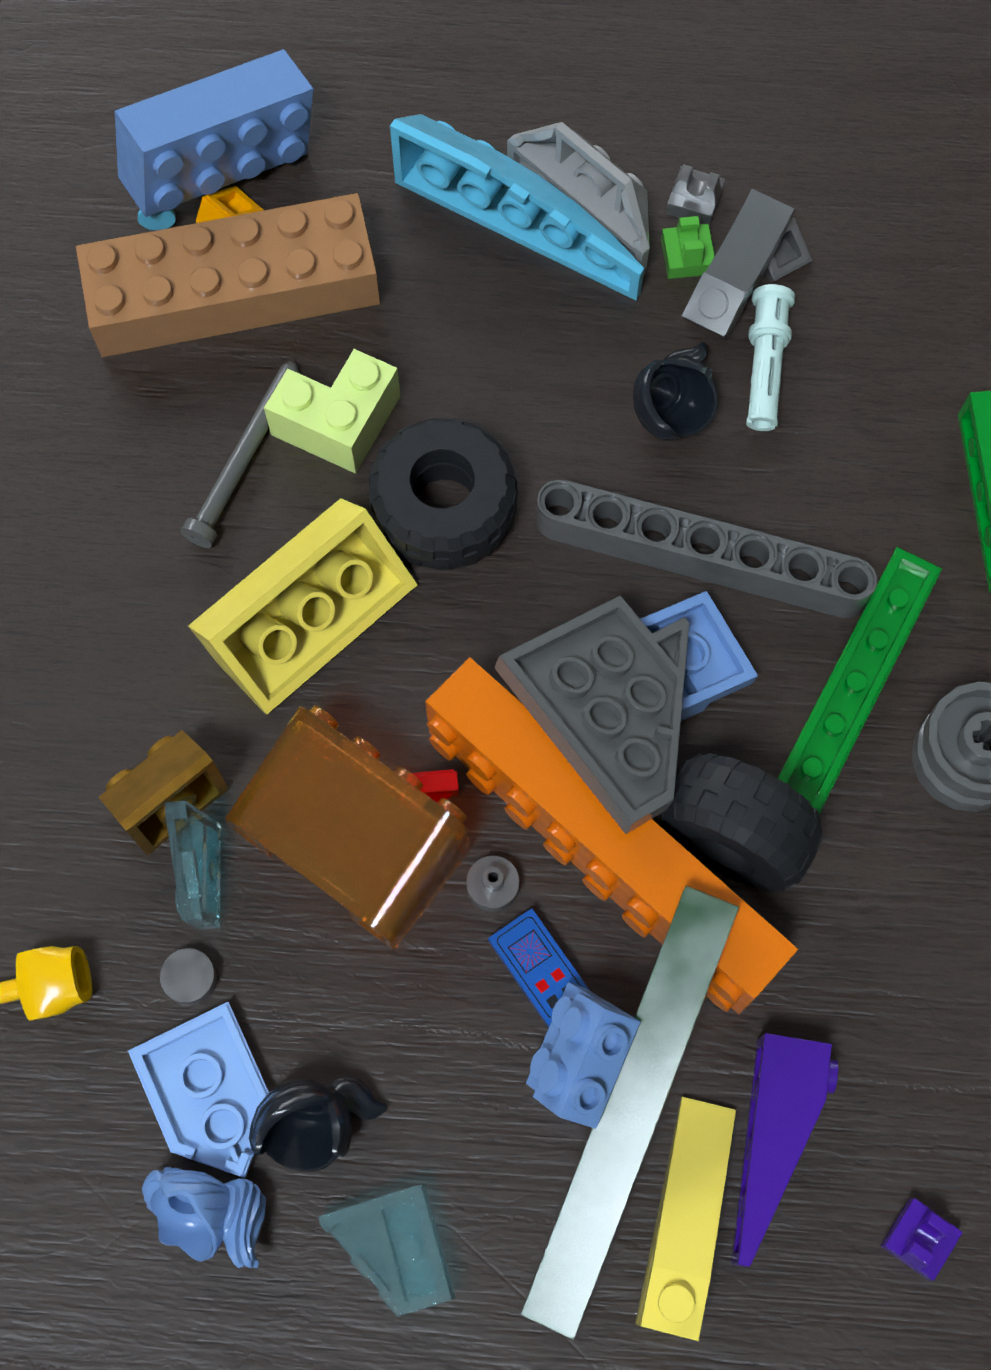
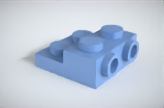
(713, 656)
(581, 1056)

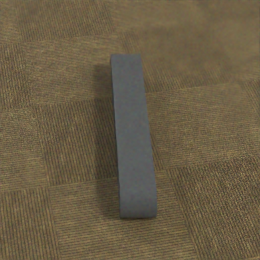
(727, 541)

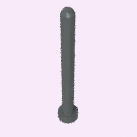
(200, 529)

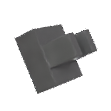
(695, 194)

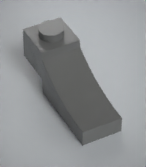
(739, 264)

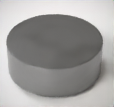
(188, 976)

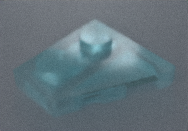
(196, 863)
(395, 1247)

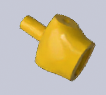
(49, 981)

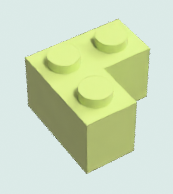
(336, 420)

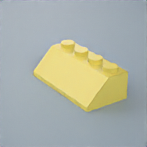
(304, 604)

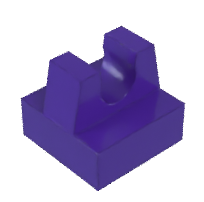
(921, 1239)

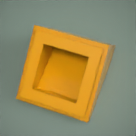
(225, 204)

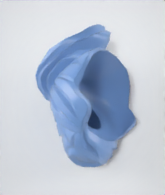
(203, 1212)

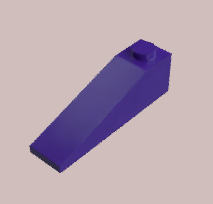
(784, 1105)

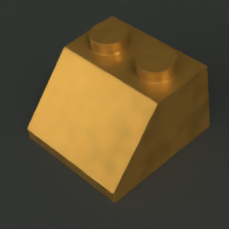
(172, 772)

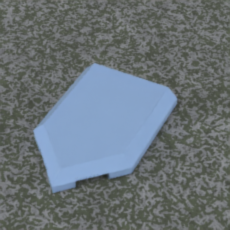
(203, 1089)

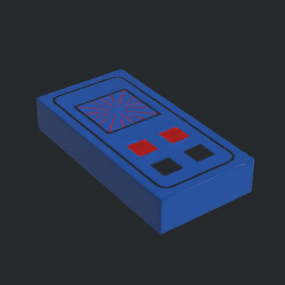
(535, 962)

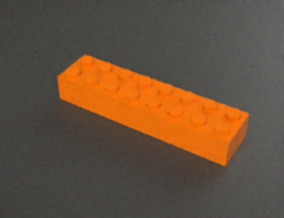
(638, 870)

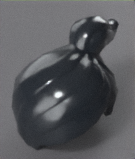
(676, 394)
(310, 1123)

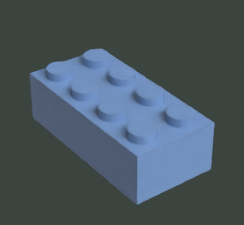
(213, 132)

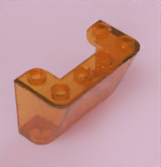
(351, 824)

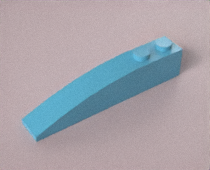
(508, 200)

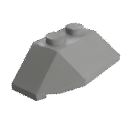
(590, 180)

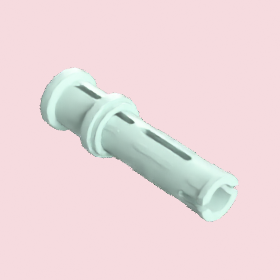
(769, 337)

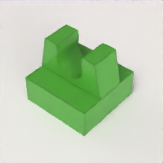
(687, 248)

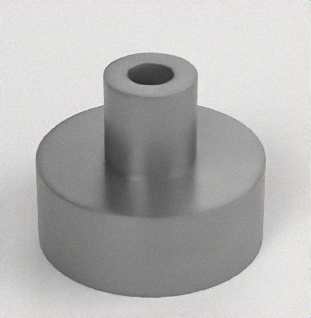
(492, 895)

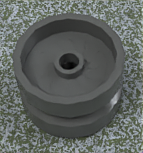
(955, 749)

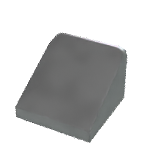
(790, 254)

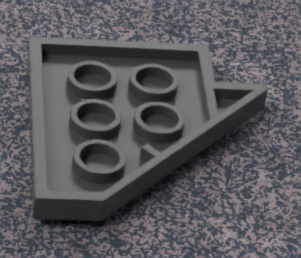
(609, 704)

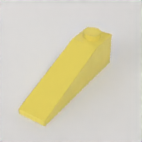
(687, 1221)

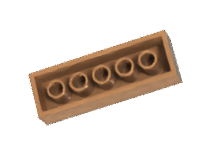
(227, 275)

